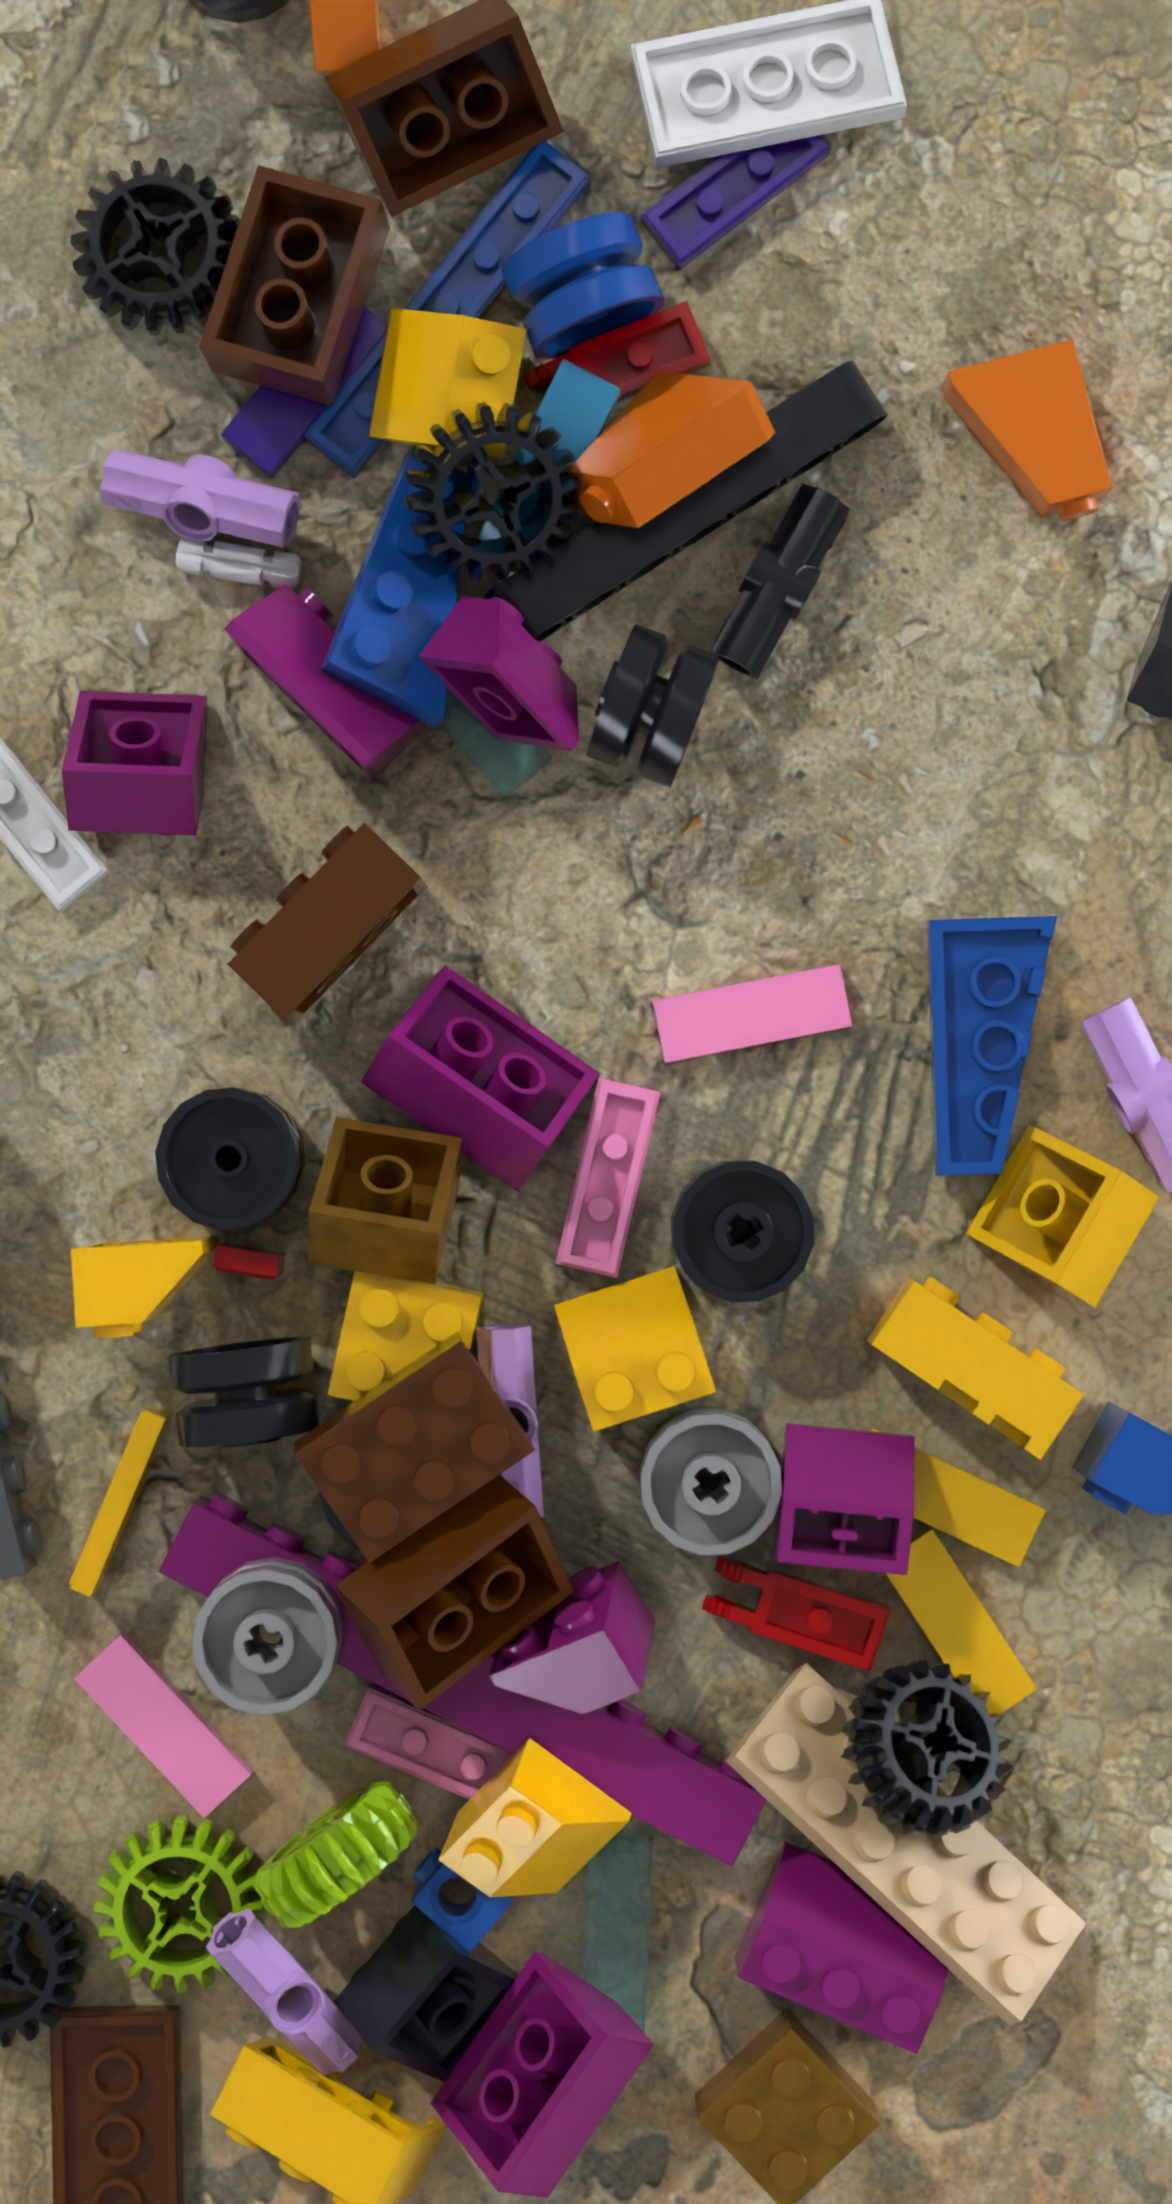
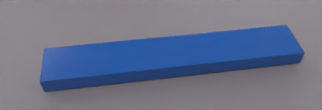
(462, 284)

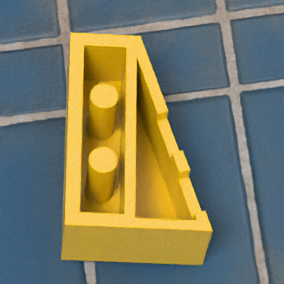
(976, 1364)
(324, 2127)

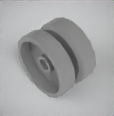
(715, 1518)
(261, 1674)

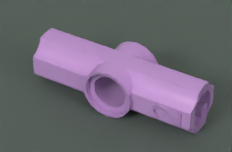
(200, 498)
(1137, 1082)
(508, 1362)
(266, 1972)

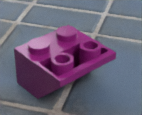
(846, 1499)
(584, 1648)

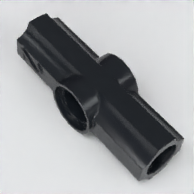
(780, 580)

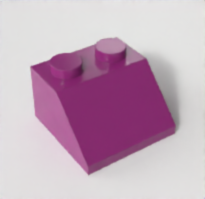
(504, 674)
(136, 763)

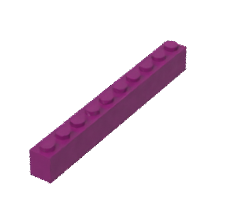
(641, 1768)

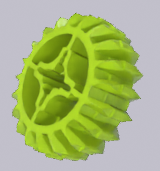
(335, 1854)
(159, 1892)

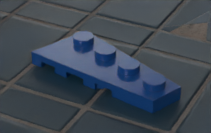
(397, 609)
(981, 1022)

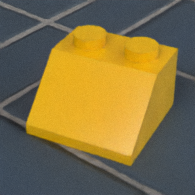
(440, 366)
(1063, 1215)
(132, 1281)
(634, 1348)
(530, 1826)

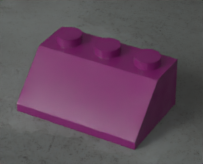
(289, 644)
(480, 1076)
(839, 1952)
(540, 2077)

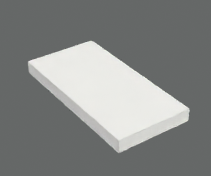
(768, 81)

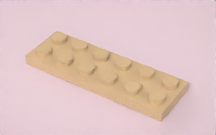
(951, 1892)

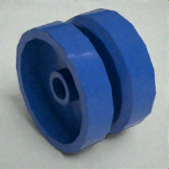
(581, 282)

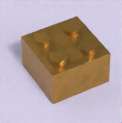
(384, 1200)
(786, 2109)

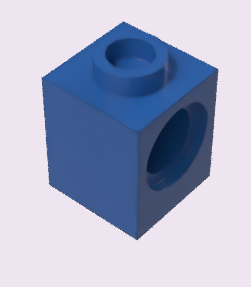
(463, 1922)

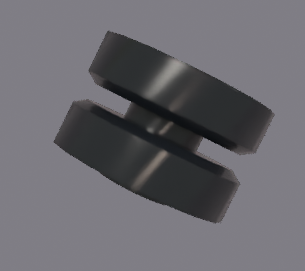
(651, 705)
(200, 1133)
(779, 1237)
(245, 1401)

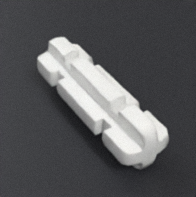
(238, 563)

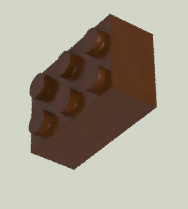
(445, 103)
(295, 285)
(325, 922)
(412, 1447)
(455, 1591)

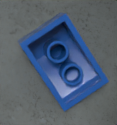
(1127, 1463)

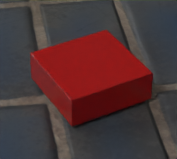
(248, 1261)

